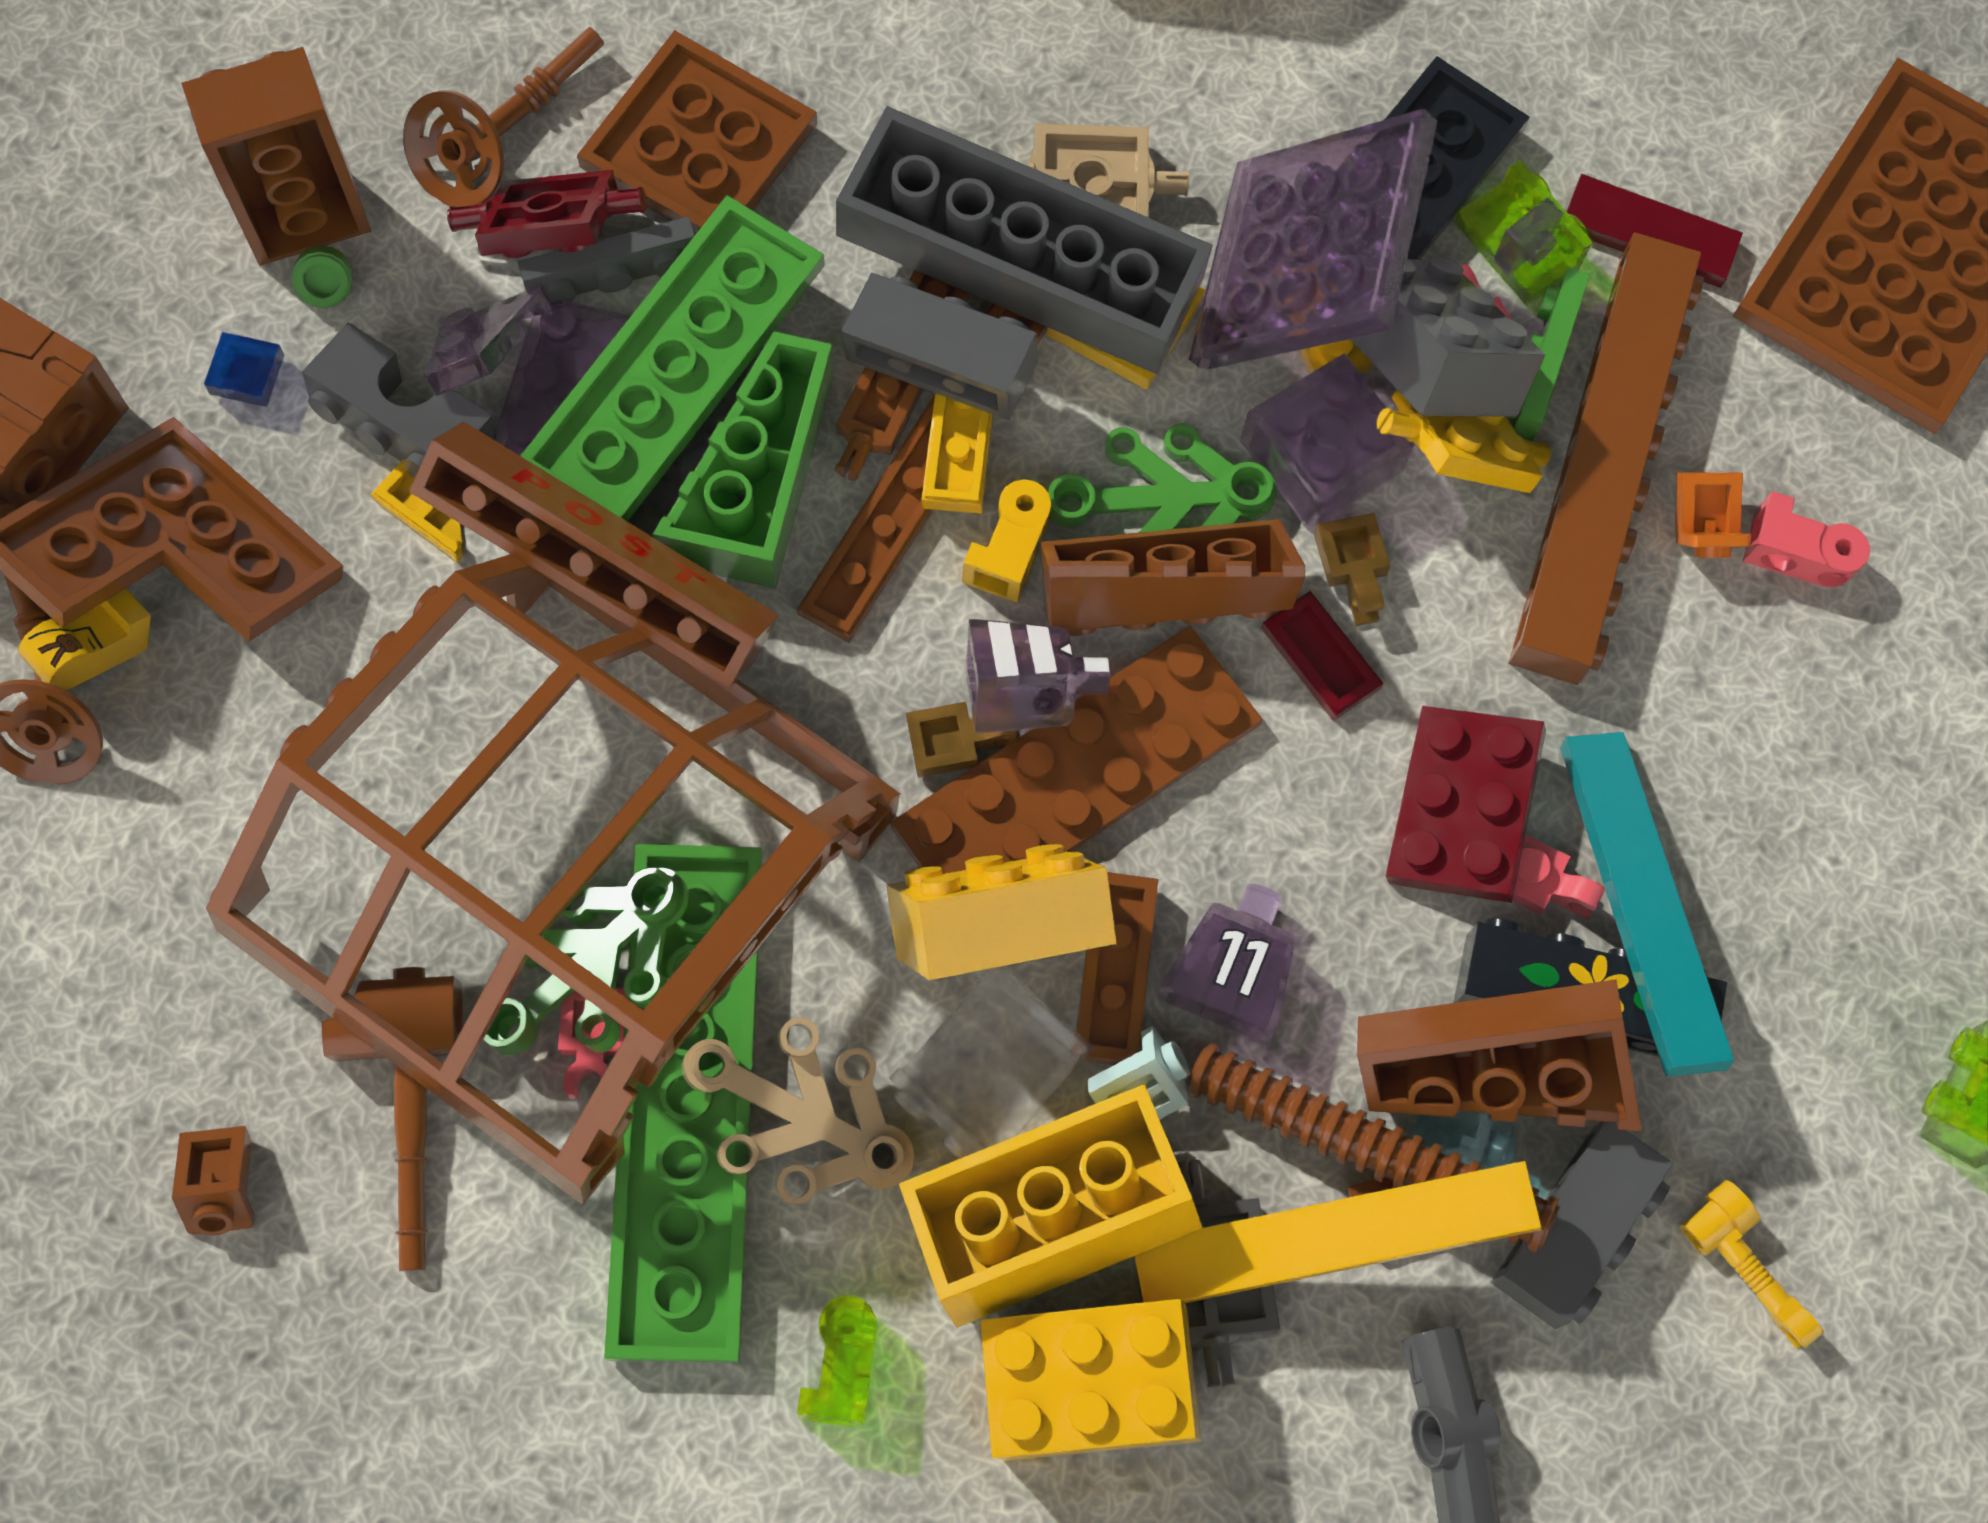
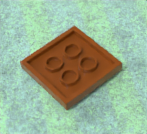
(697, 133)

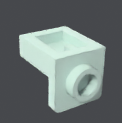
(1157, 1066)

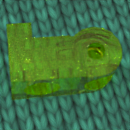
(849, 1342)

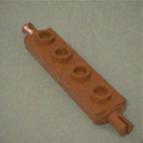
(882, 403)

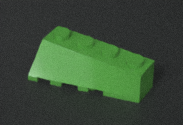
(749, 483)

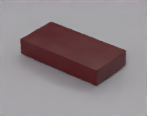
(1322, 656)

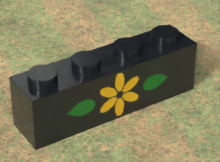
(1507, 961)

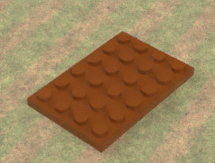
(1891, 253)

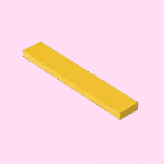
(1341, 1235)

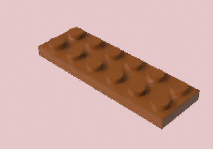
(1082, 777)

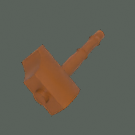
(431, 1016)

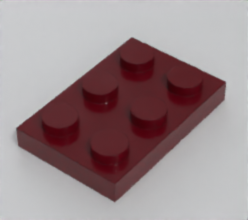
(1466, 803)

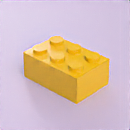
(1000, 912)
(1090, 1380)

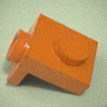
(1710, 513)

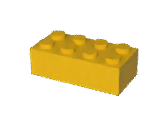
(1049, 1206)

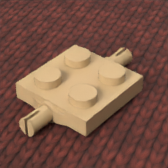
(1105, 162)

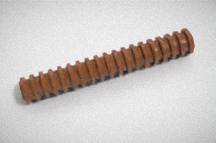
(1336, 1129)

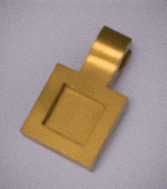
(1355, 556)
(946, 739)

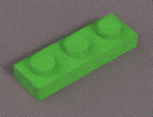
(1559, 311)

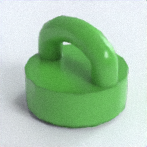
(322, 276)

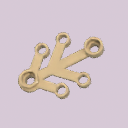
(810, 1116)

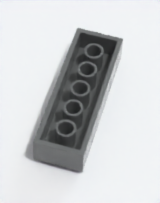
(1021, 239)

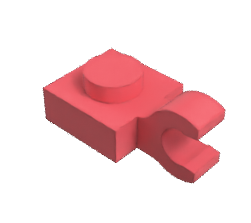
(1543, 879)

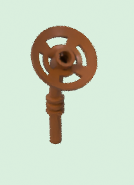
(471, 141)
(45, 718)

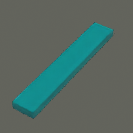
(1646, 906)

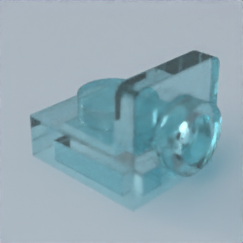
(1470, 1135)

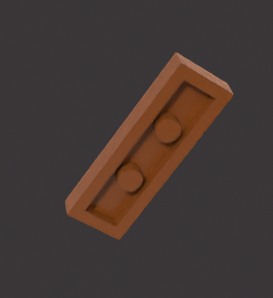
(1118, 973)

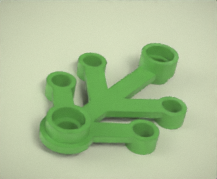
(1172, 492)
(600, 954)

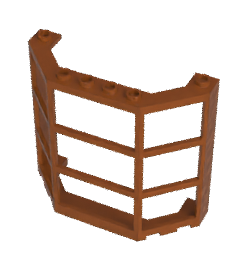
(654, 1034)

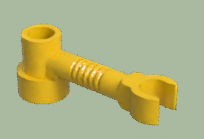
(1720, 1227)

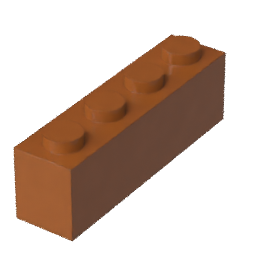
(1170, 576)
(1505, 1056)

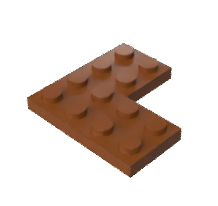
(172, 507)

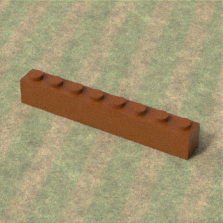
(1606, 461)

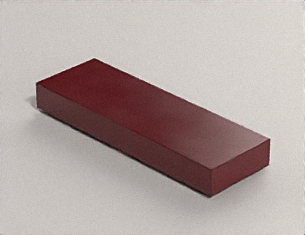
(1616, 213)

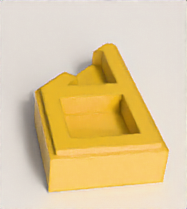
(417, 514)

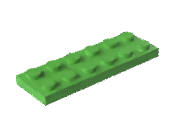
(675, 358)

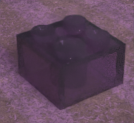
(1324, 441)

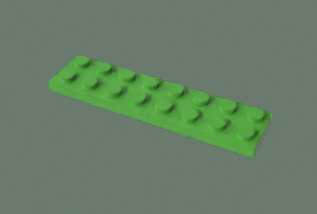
(674, 1207)

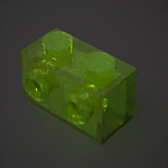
(1960, 1104)

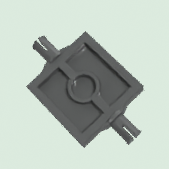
(1228, 1317)

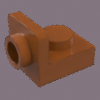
(213, 1181)

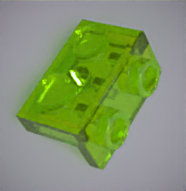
(1501, 207)

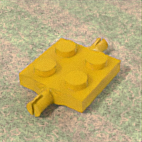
(1469, 446)

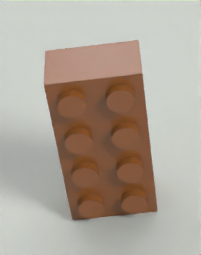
(276, 155)

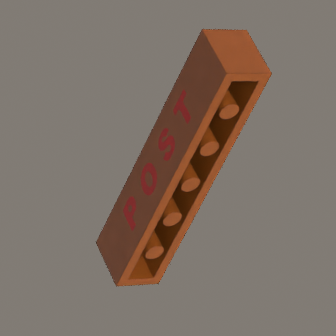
(593, 553)

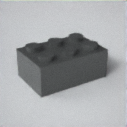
(1453, 346)

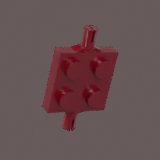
(546, 213)

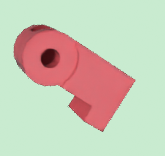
(1804, 546)

